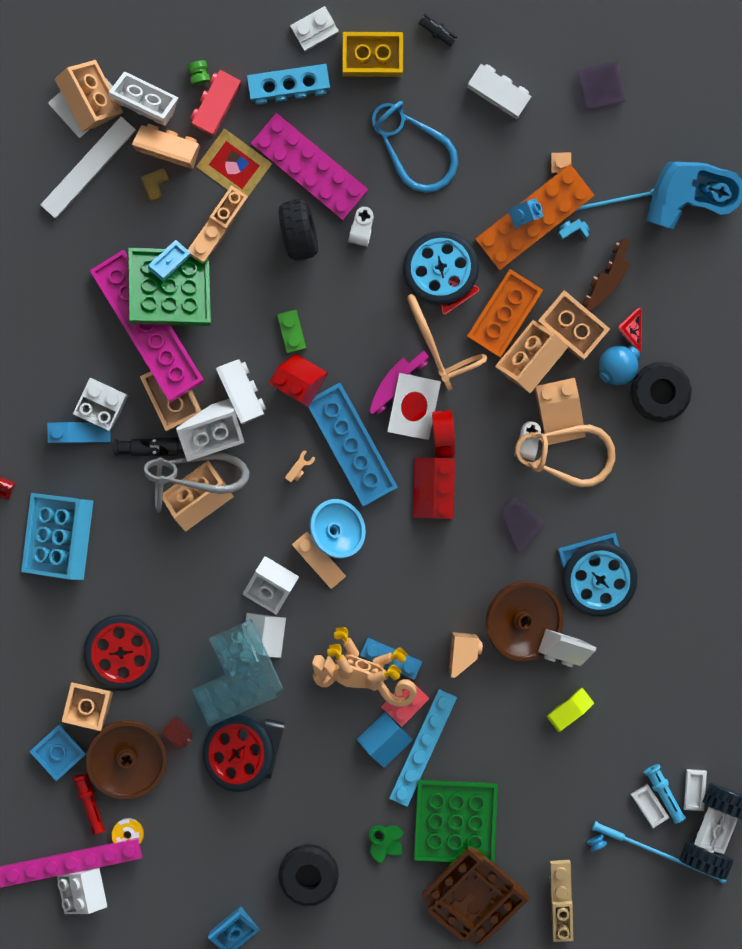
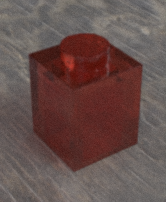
(178, 732)

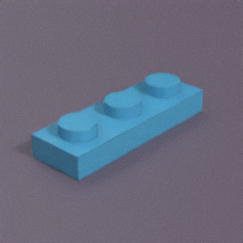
(374, 649)

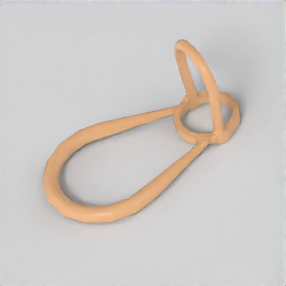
(422, 324)
(539, 464)

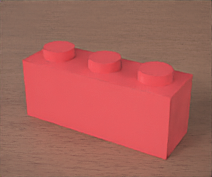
(216, 102)

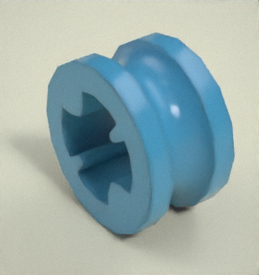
(596, 842)

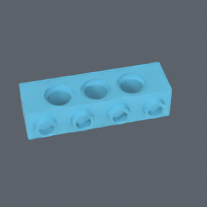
(297, 75)

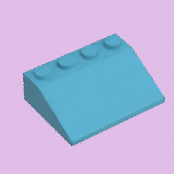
(57, 536)

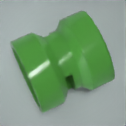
(198, 72)

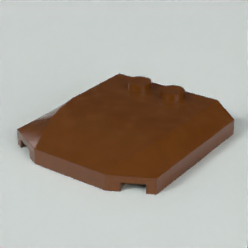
(473, 897)

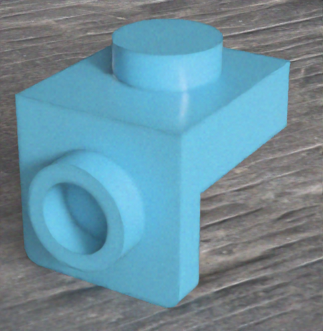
(569, 228)

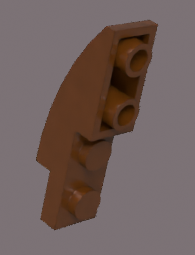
(604, 283)

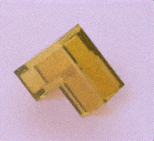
(152, 182)

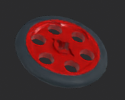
(110, 677)
(219, 771)

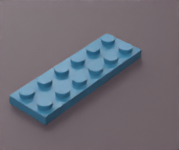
(351, 444)

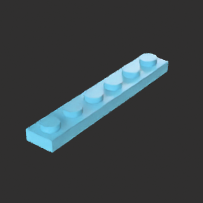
(423, 747)

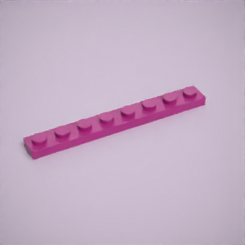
(70, 862)

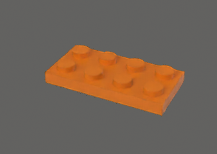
(505, 313)

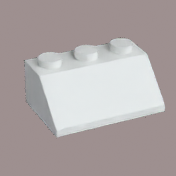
(143, 98)
(241, 391)

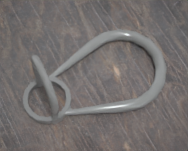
(161, 480)

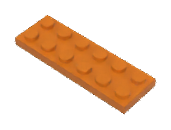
(558, 201)

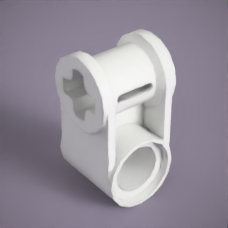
(360, 229)
(529, 446)

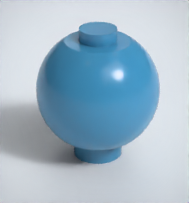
(619, 365)

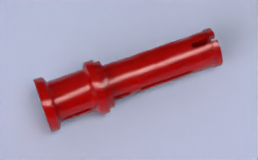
(86, 794)

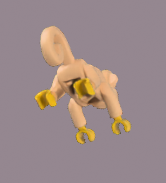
(360, 673)

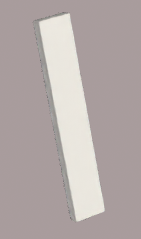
(88, 167)

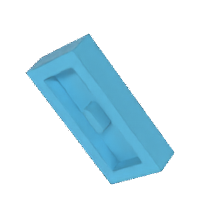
(169, 260)

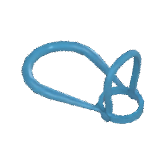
(399, 168)

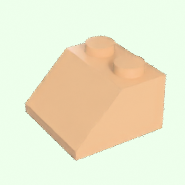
(87, 706)

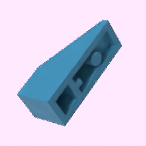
(77, 432)

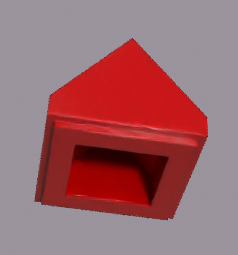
(6, 488)

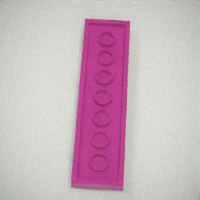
(156, 343)

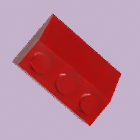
(434, 488)

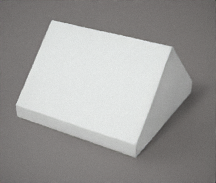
(271, 632)

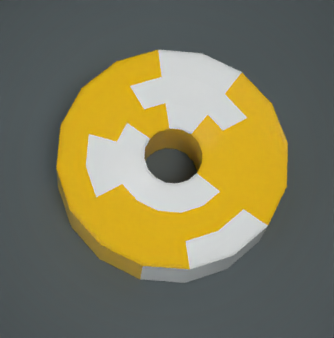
(130, 825)

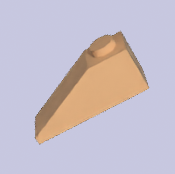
(320, 562)

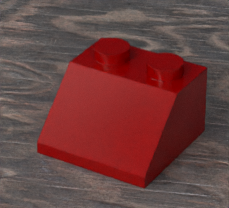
(298, 379)

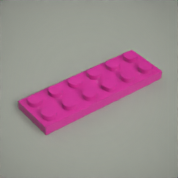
(309, 166)

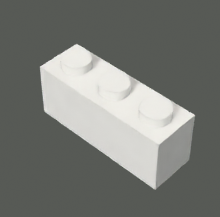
(499, 90)

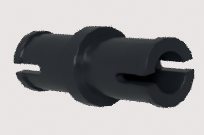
(437, 30)

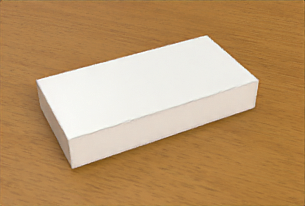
(694, 789)
(650, 805)

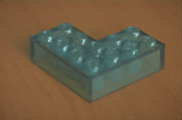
(247, 676)

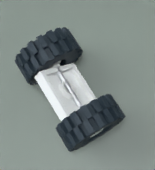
(715, 833)

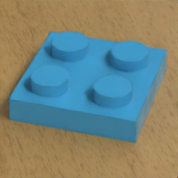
(58, 752)

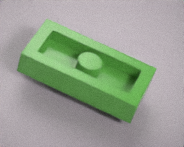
(291, 331)

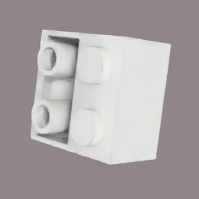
(100, 404)
(82, 892)

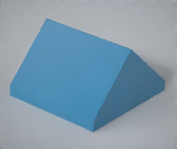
(384, 739)
(233, 930)

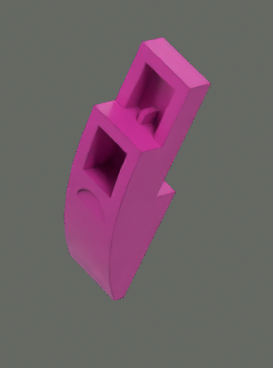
(388, 386)

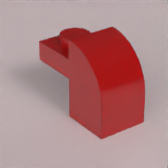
(443, 433)

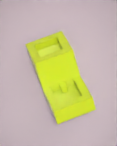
(570, 710)

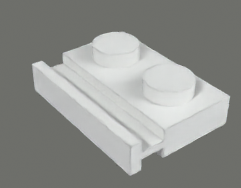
(314, 29)

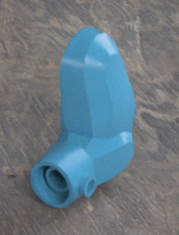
(692, 185)

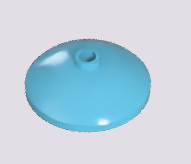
(344, 522)

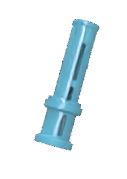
(660, 785)

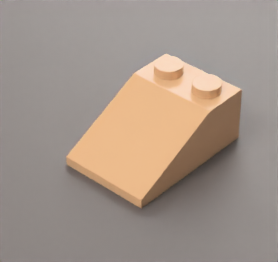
(559, 408)

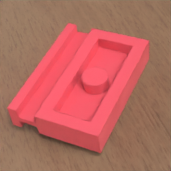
(403, 714)

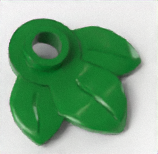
(387, 843)

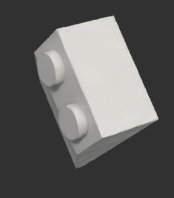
(210, 431)

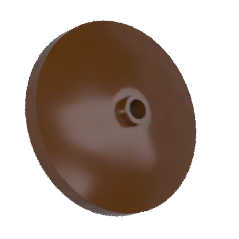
(538, 610)
(129, 776)

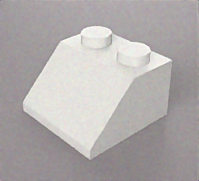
(270, 585)
(565, 648)

